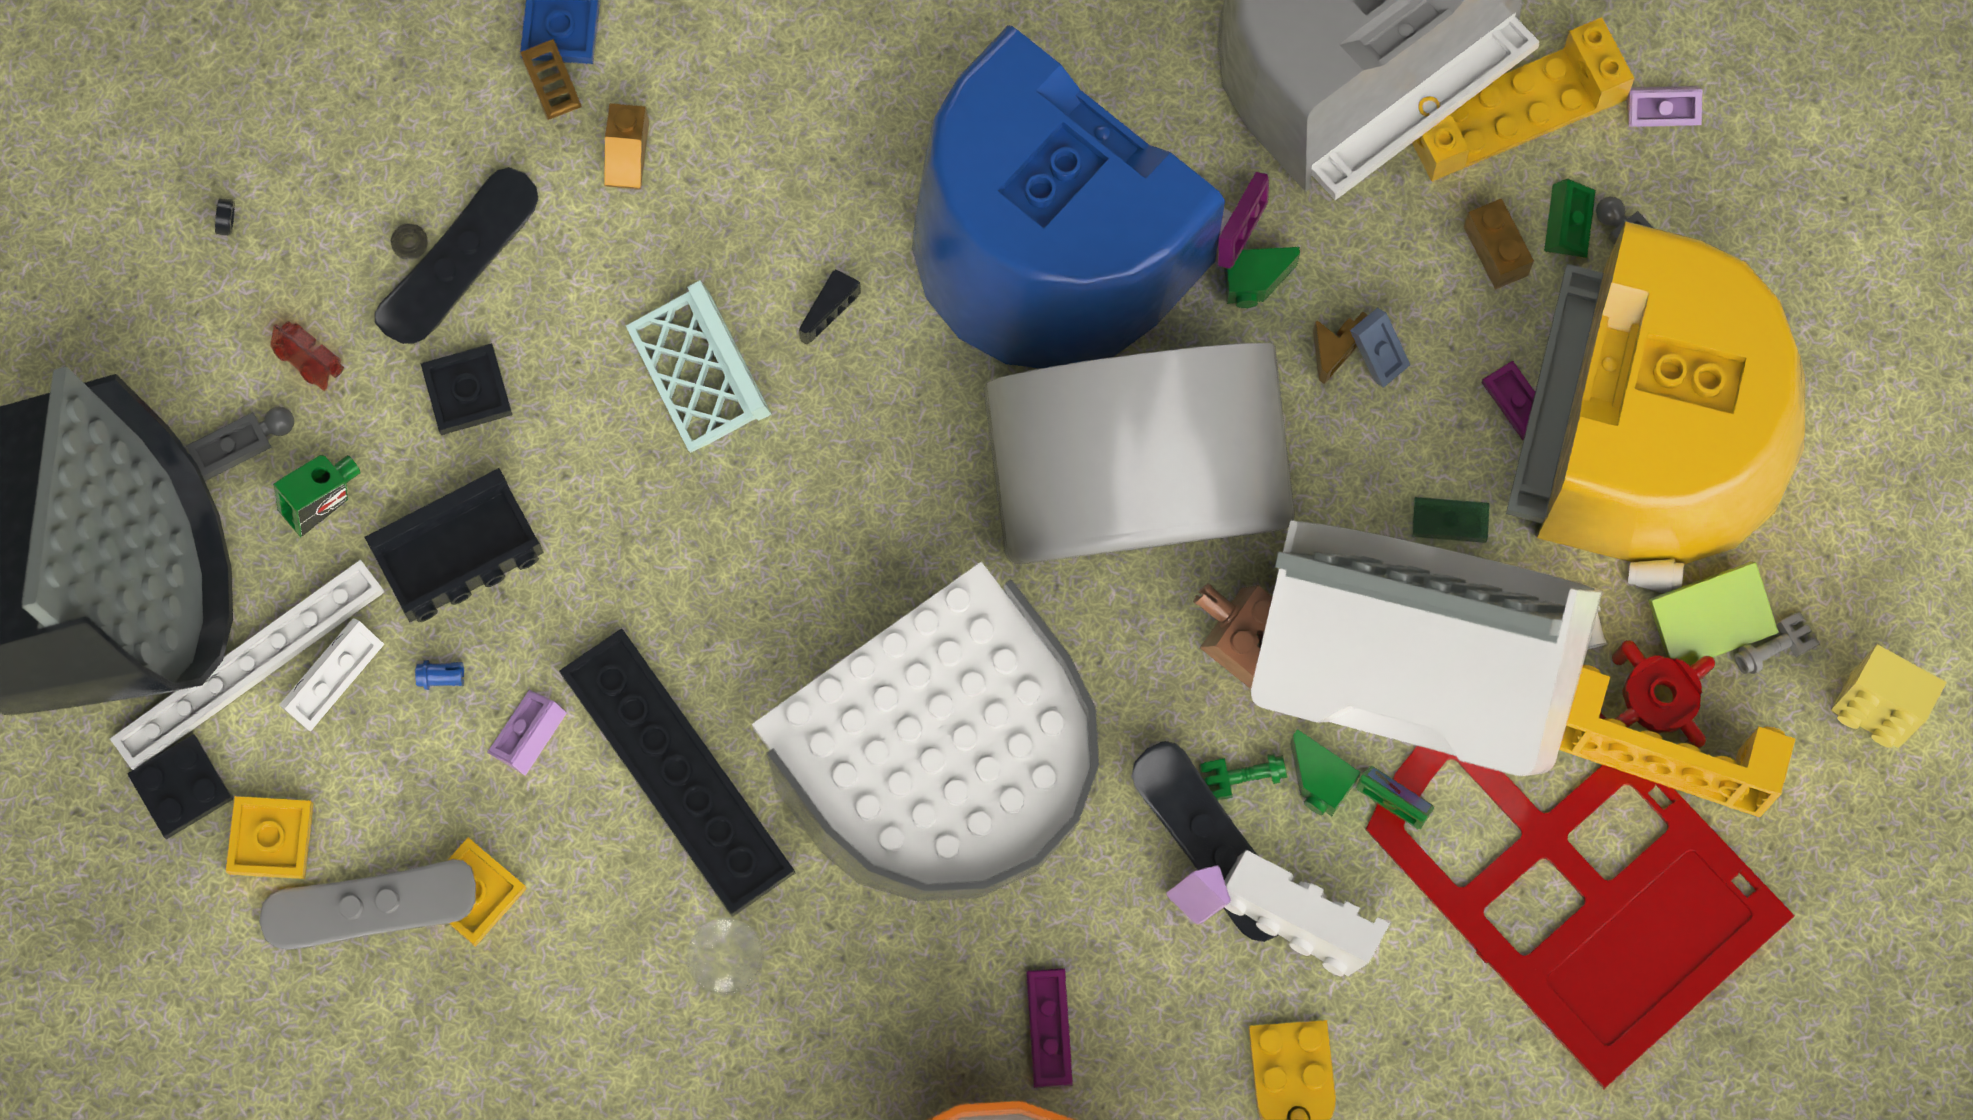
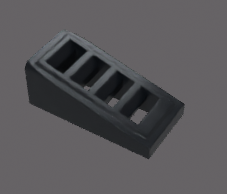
(833, 299)

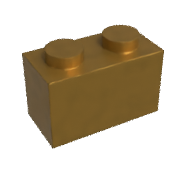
(1498, 243)

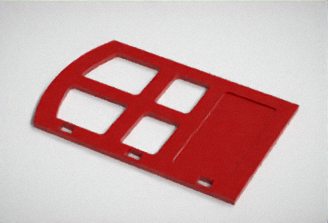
(1640, 942)

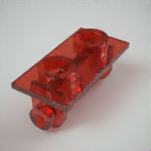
(293, 345)

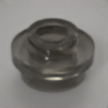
(406, 231)

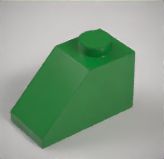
(1258, 274)
(1321, 775)

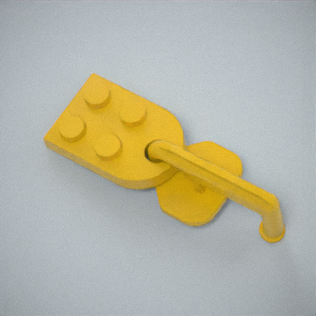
(1293, 1071)

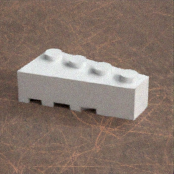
(1302, 915)

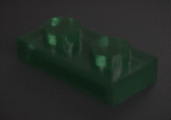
(1450, 519)

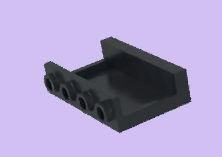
(454, 546)

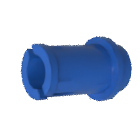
(439, 674)

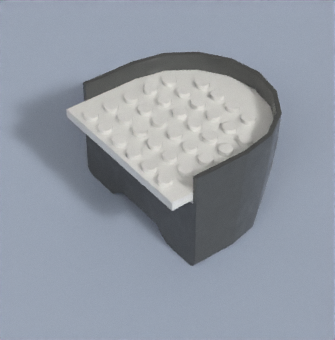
(941, 747)

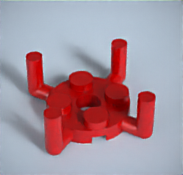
(1678, 677)

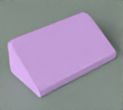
(1664, 106)
(527, 732)
(1200, 894)

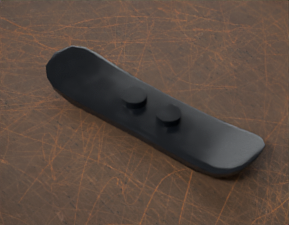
(458, 257)
(1192, 816)

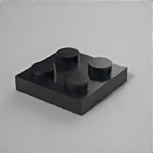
(466, 389)
(180, 786)

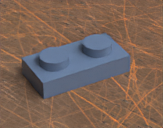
(1380, 347)

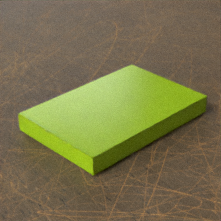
(1714, 614)

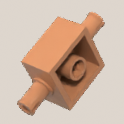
(1234, 636)

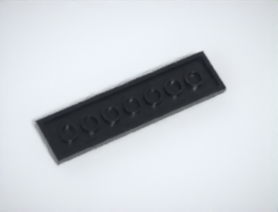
(677, 772)

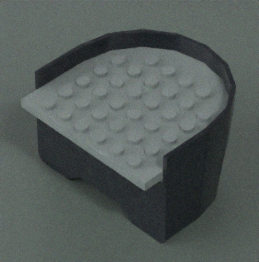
(104, 552)

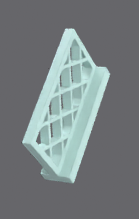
(728, 357)

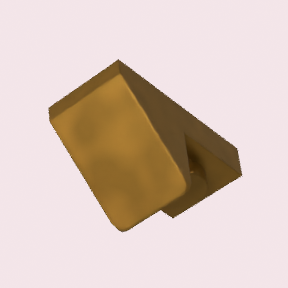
(1332, 350)

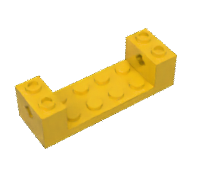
(1529, 102)
(1742, 784)

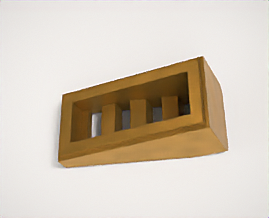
(564, 107)

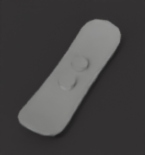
(368, 905)

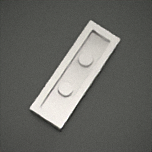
(331, 674)

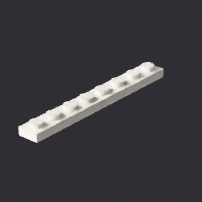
(248, 665)

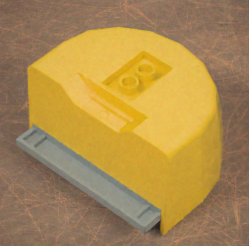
(1661, 405)

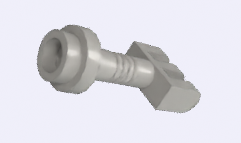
(1750, 658)

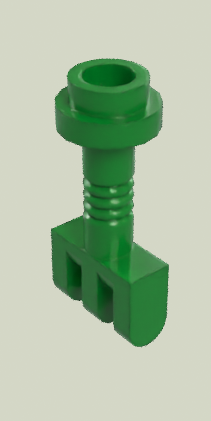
(1273, 768)

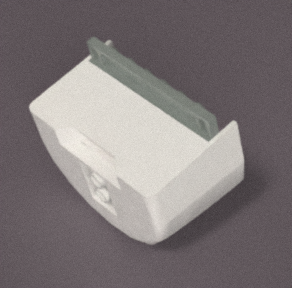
(1424, 646)

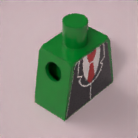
(314, 491)

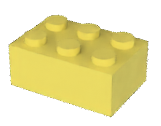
(1887, 697)

